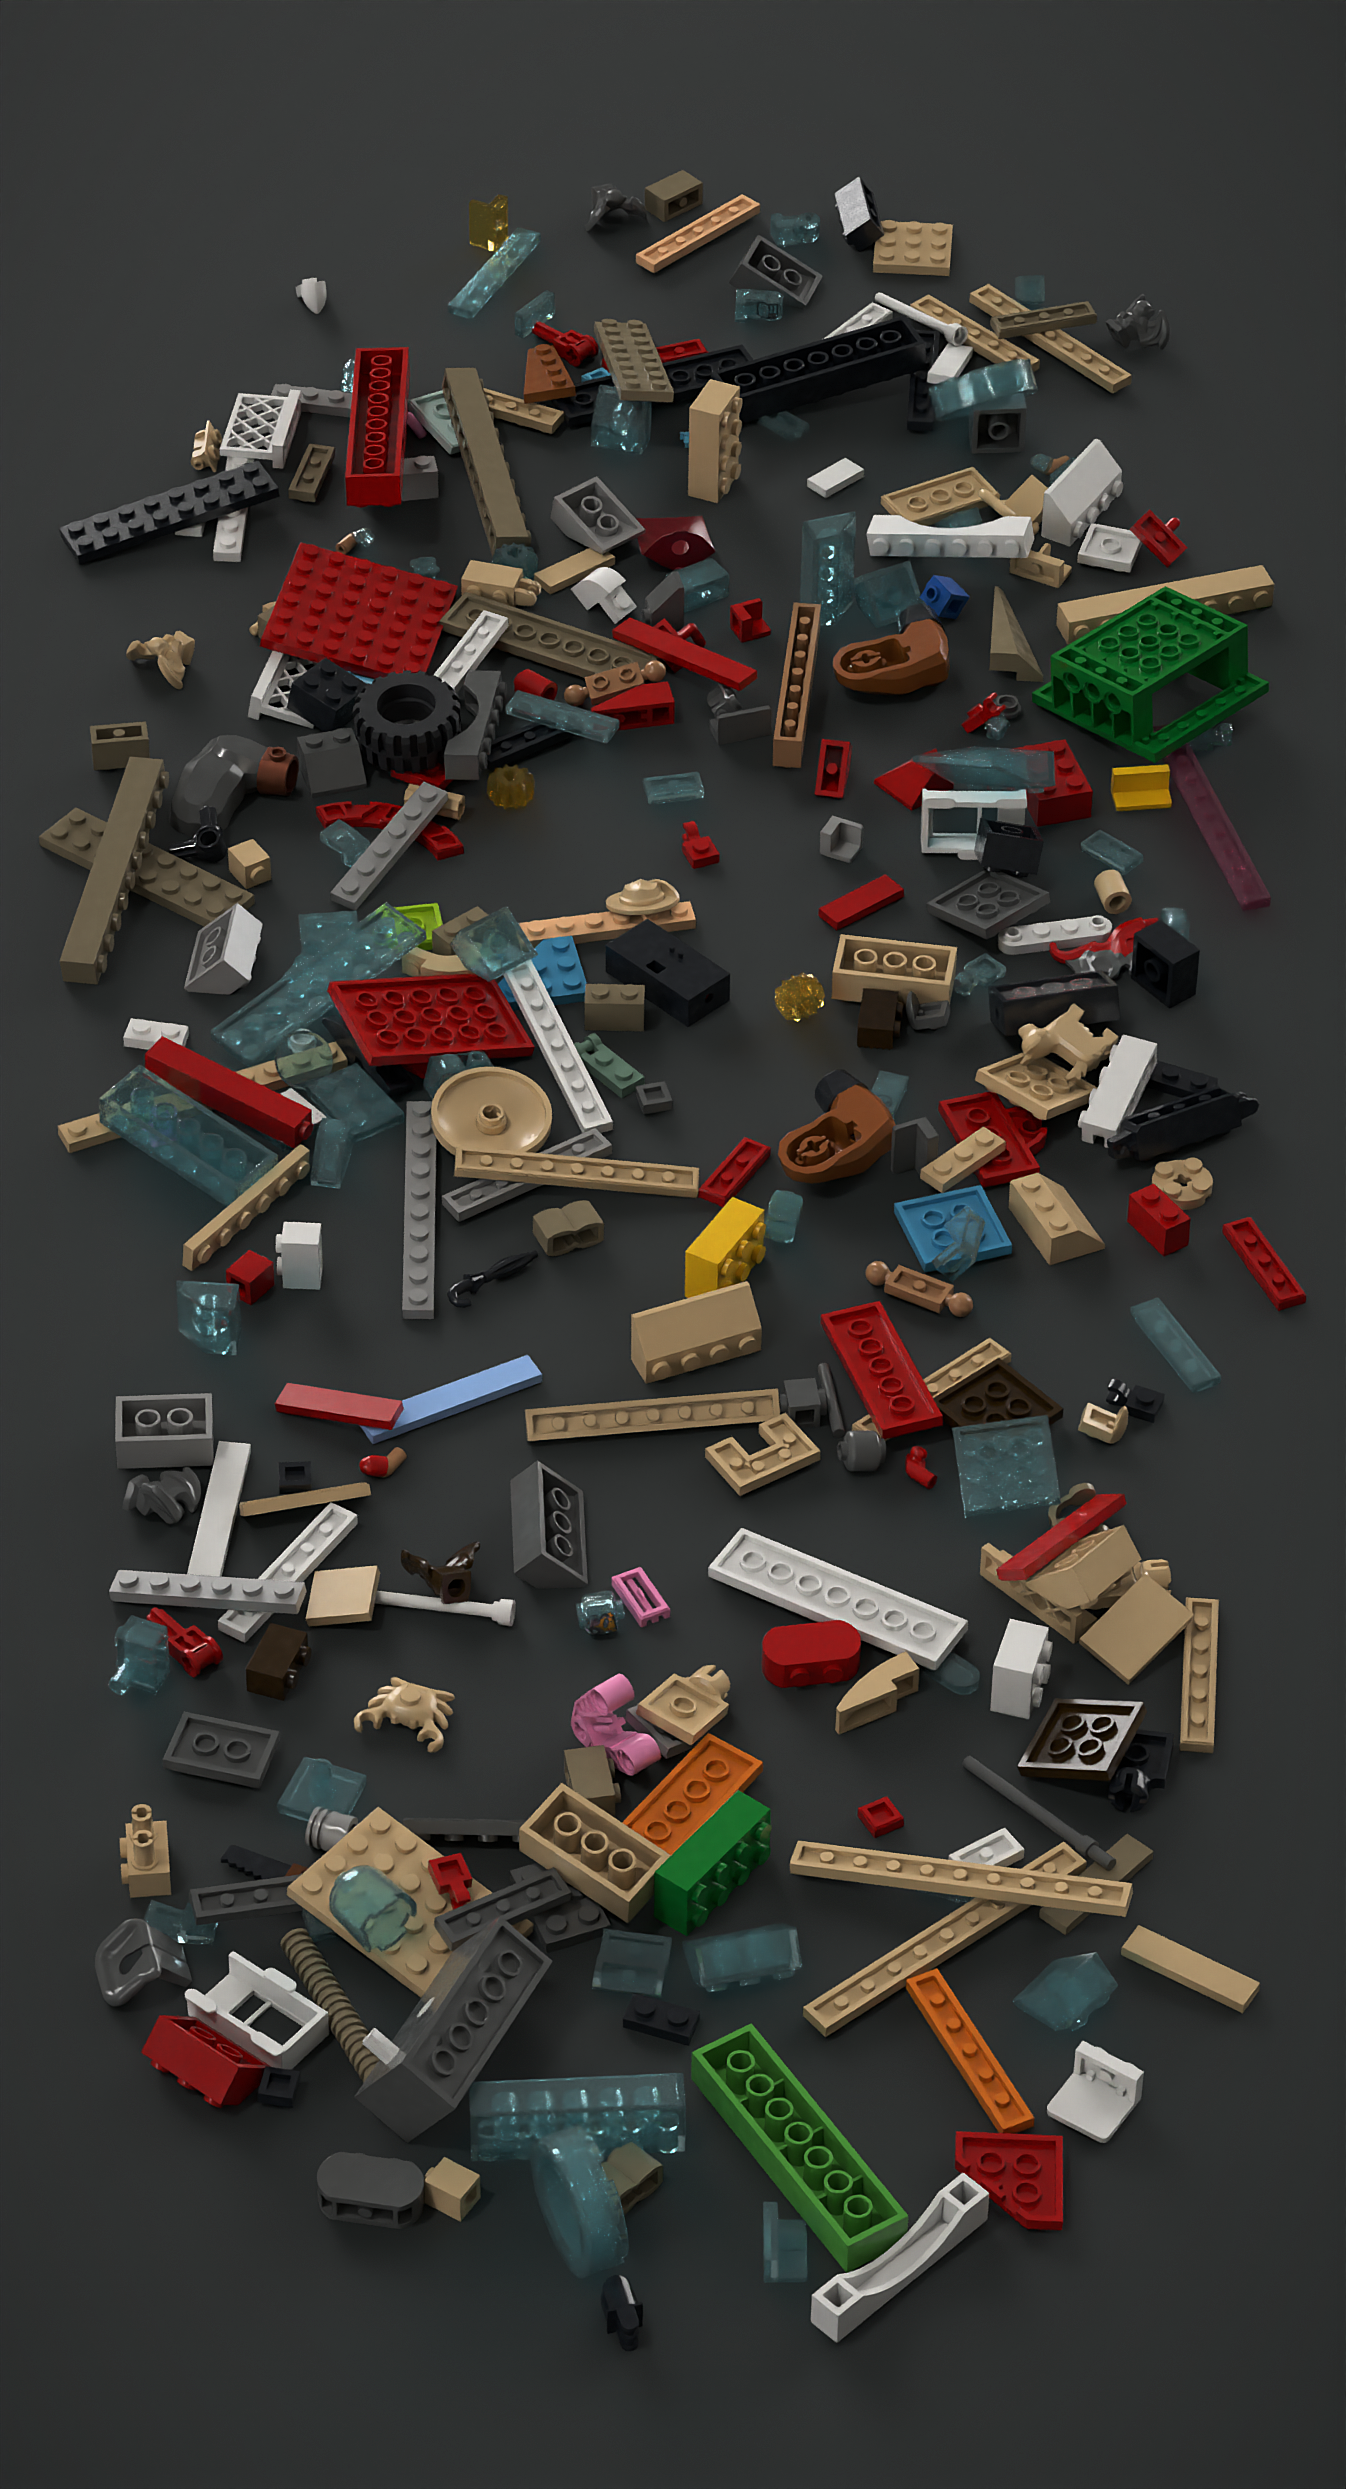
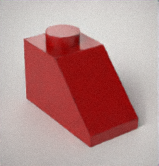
(833, 768)

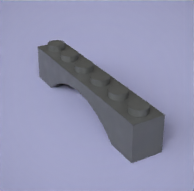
(468, 751)

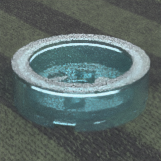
(955, 396)
(578, 2201)

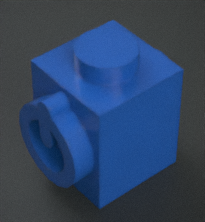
(944, 596)

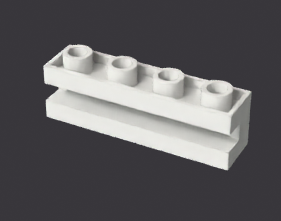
(1119, 1088)

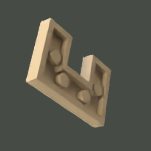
(787, 1453)

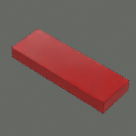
(861, 902)
(734, 1172)

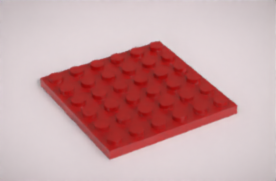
(357, 614)

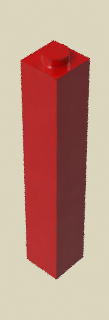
(230, 1092)

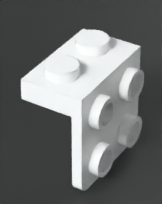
(1097, 2093)

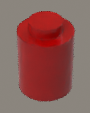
(535, 684)

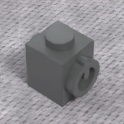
(803, 1402)

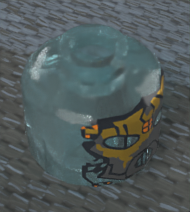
(600, 1612)

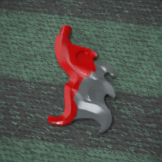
(1107, 956)

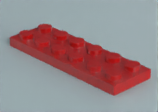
(881, 1370)

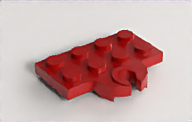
(972, 1112)

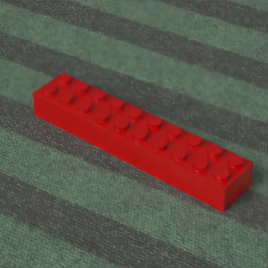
(378, 427)

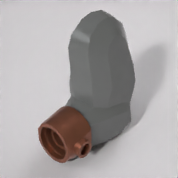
(224, 774)

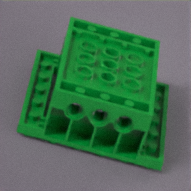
(1113, 671)

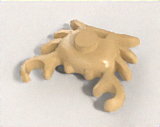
(412, 1707)

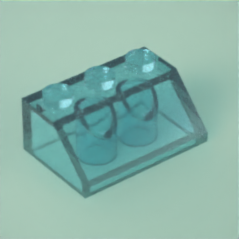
(743, 1956)

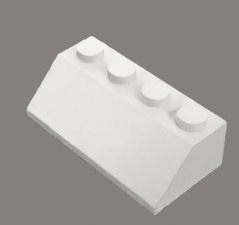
(1080, 494)

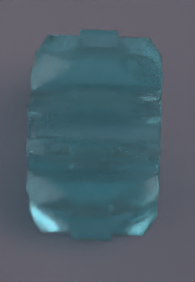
(518, 557)
(783, 1216)

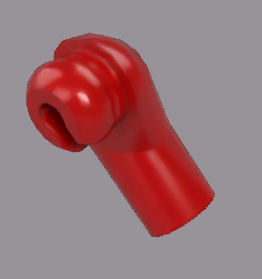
(915, 1467)

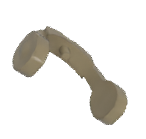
(1077, 1496)

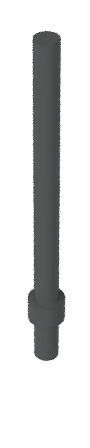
(1083, 1845)

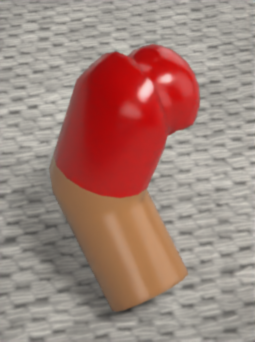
(382, 1465)

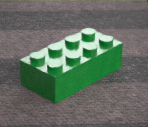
(712, 1863)

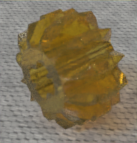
(510, 786)
(799, 996)

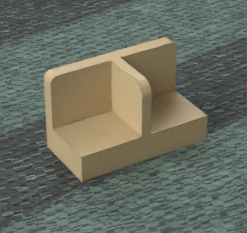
(1041, 567)

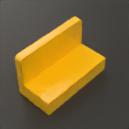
(1141, 787)

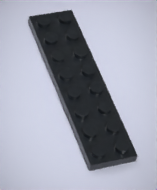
(685, 375)
(169, 512)

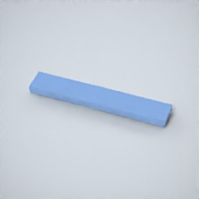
(460, 1396)

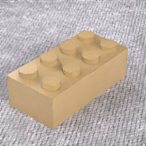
(714, 441)
(893, 967)
(592, 1852)

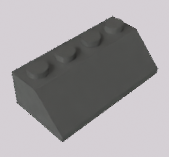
(548, 1529)

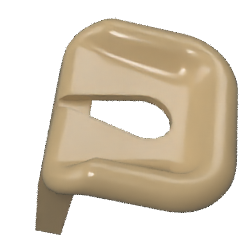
(1024, 502)

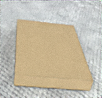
(1136, 1629)

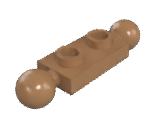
(614, 682)
(919, 1289)

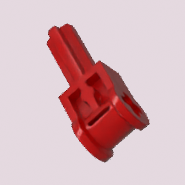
(569, 345)
(189, 1645)

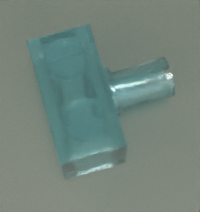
(141, 1656)

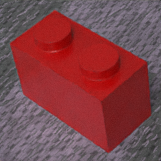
(1158, 1220)

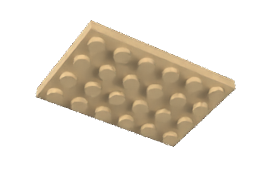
(404, 1859)

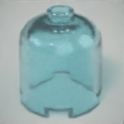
(371, 1907)

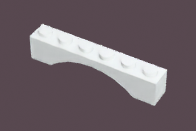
(995, 539)
(858, 2294)

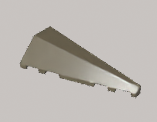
(1008, 644)

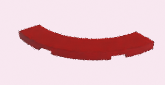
(436, 839)

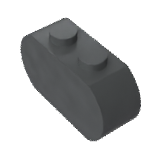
(370, 2190)

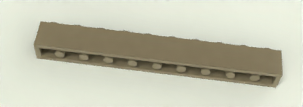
(484, 458)
(114, 870)

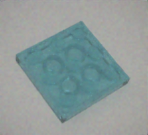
(1006, 1465)

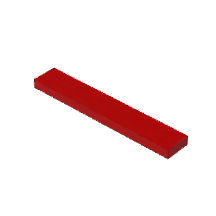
(684, 654)
(1061, 1537)

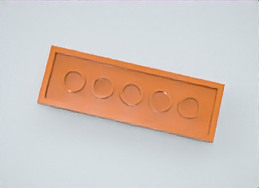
(693, 1792)

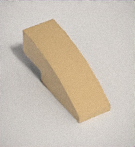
(877, 1693)

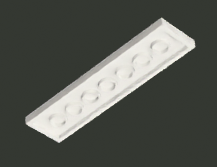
(831, 1594)

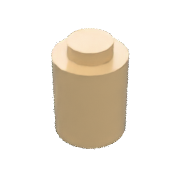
(1112, 891)

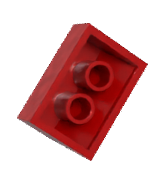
(203, 2059)

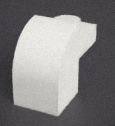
(605, 588)

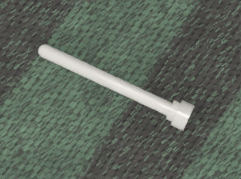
(954, 333)
(501, 1611)

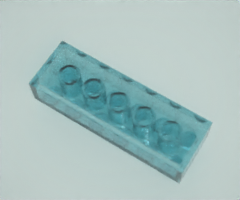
(184, 1135)
(610, 2108)

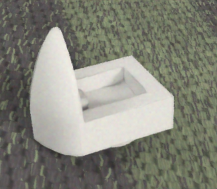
(313, 294)

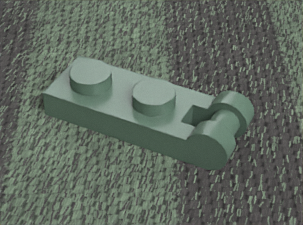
(608, 1066)

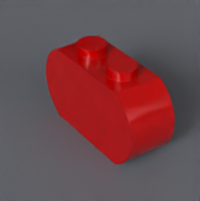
(811, 1653)

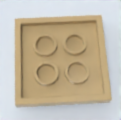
(913, 248)
(1035, 1086)

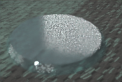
(303, 1059)

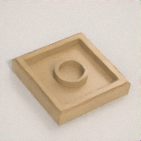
(343, 1596)

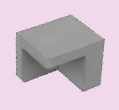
(841, 839)

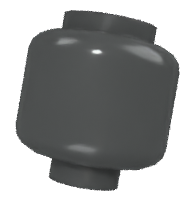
(861, 1450)

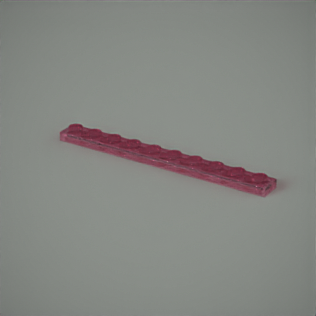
(1216, 828)

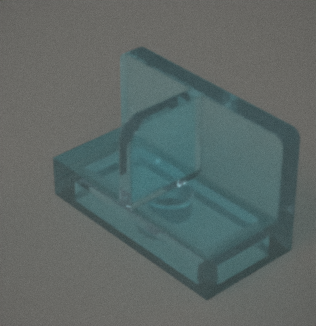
(783, 2247)

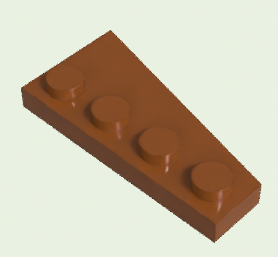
(546, 376)

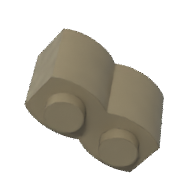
(568, 1228)
(633, 2173)

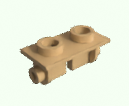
(206, 448)

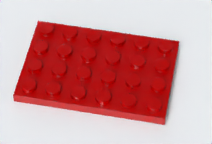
(428, 1017)

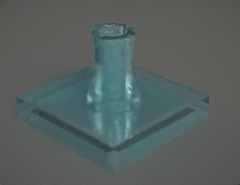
(320, 1785)

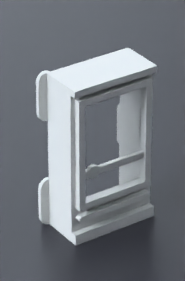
(1010, 807)
(274, 1989)

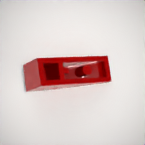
(641, 706)

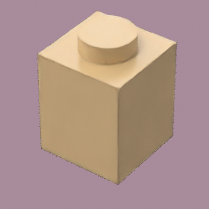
(249, 864)
(452, 2188)

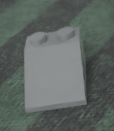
(594, 517)

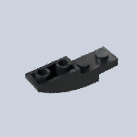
(390, 1078)

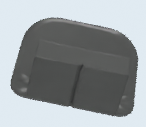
(160, 1959)

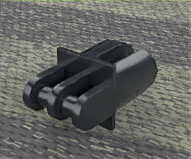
(622, 2311)

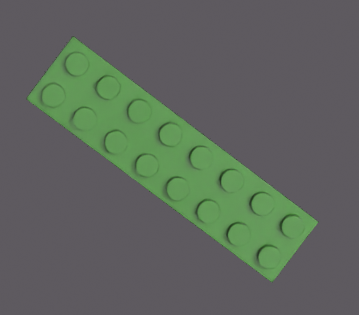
(799, 2147)

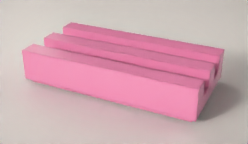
(649, 1613)

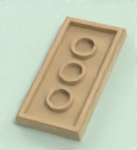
(939, 497)

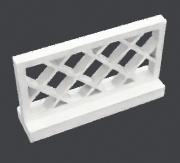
(280, 430)
(268, 690)

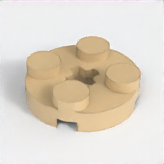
(1190, 1172)

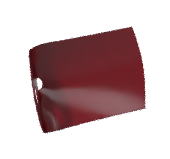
(675, 541)

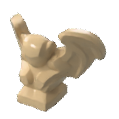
(171, 654)

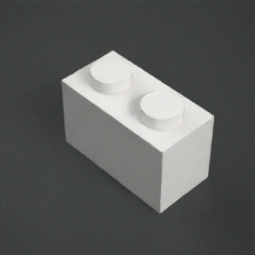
(300, 1255)

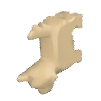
(1068, 1040)

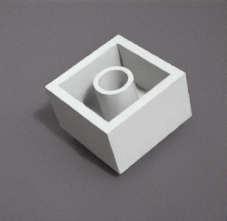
(1020, 1669)

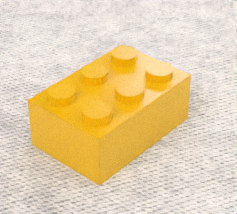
(725, 1249)

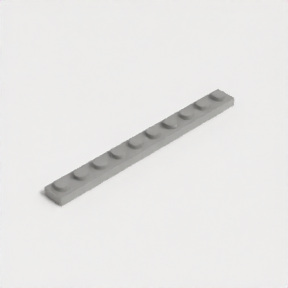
(419, 1213)

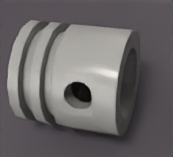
(327, 1828)

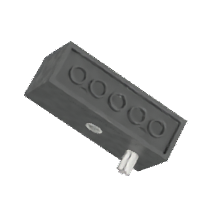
(451, 2030)

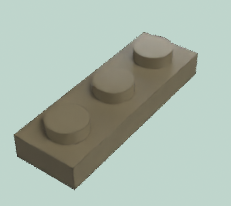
(311, 472)

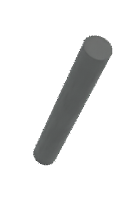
(831, 1399)

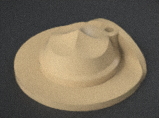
(643, 898)

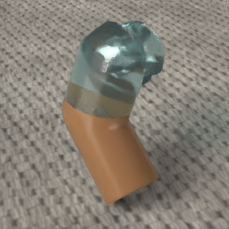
(1047, 464)
(351, 540)

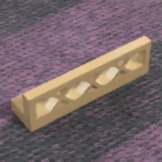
(1070, 1622)

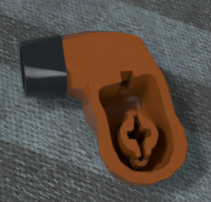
(897, 661)
(843, 1139)

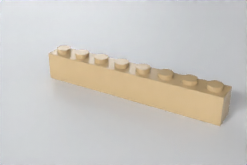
(1224, 592)

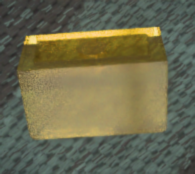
(488, 223)

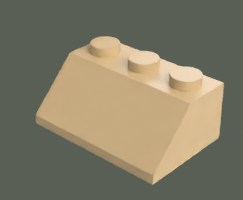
(1052, 1219)
(1086, 1569)

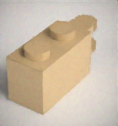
(499, 584)

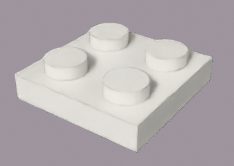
(1109, 548)

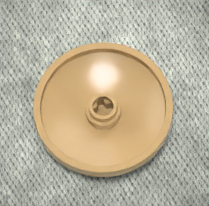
(491, 1111)

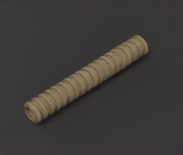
(329, 1996)

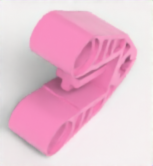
(597, 1725)

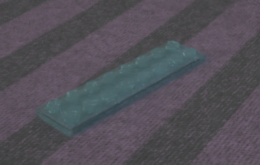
(303, 993)

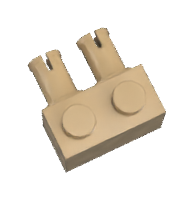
(146, 1855)

